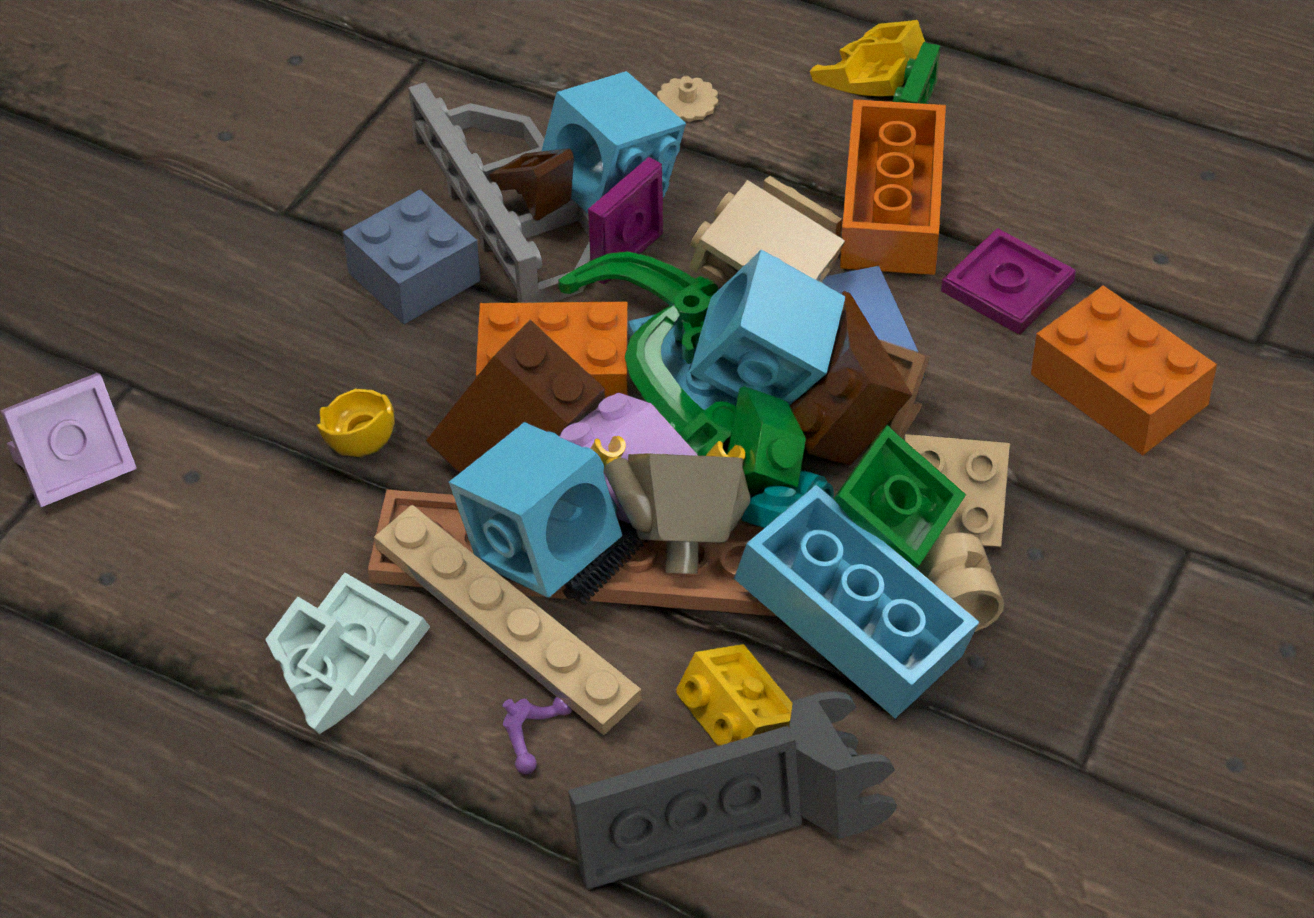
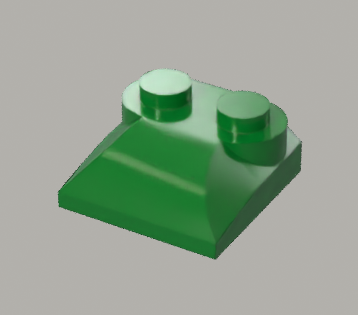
(899, 497)

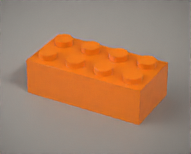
(893, 187)

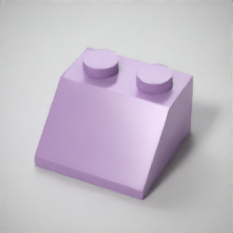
(636, 423)

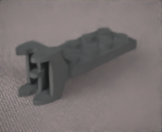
(731, 795)

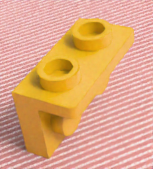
(733, 695)

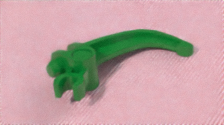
(665, 281)
(657, 386)

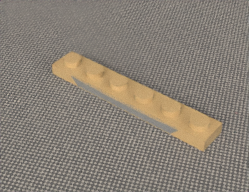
(508, 619)

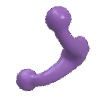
(513, 722)

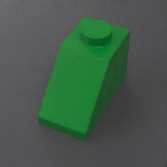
(770, 439)

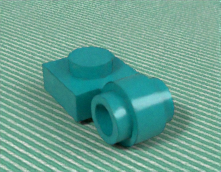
(776, 499)

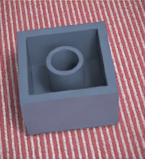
(412, 256)

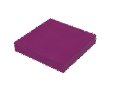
(628, 214)
(1008, 281)

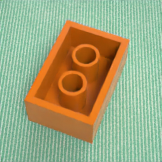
(587, 331)
(1123, 369)

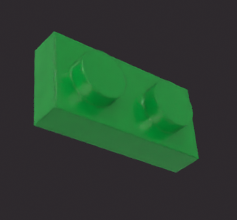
(920, 76)

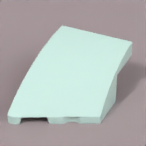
(342, 648)

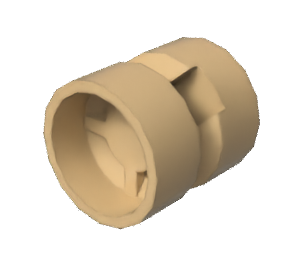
(963, 572)

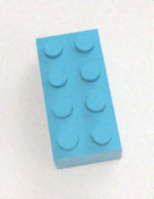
(855, 601)

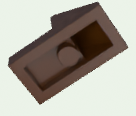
(541, 178)

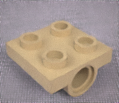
(980, 473)

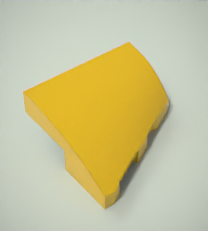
(874, 62)

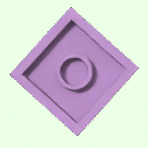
(68, 439)

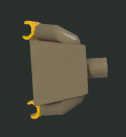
(678, 497)

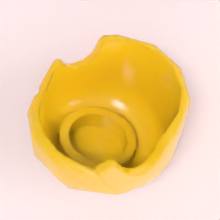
(357, 422)

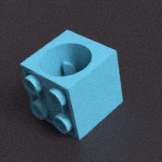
(611, 132)
(768, 331)
(537, 508)

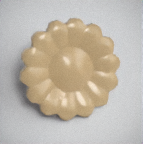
(689, 98)

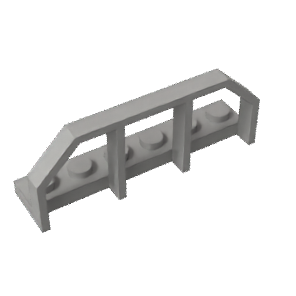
(471, 182)

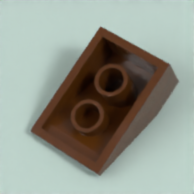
(522, 383)
(856, 394)

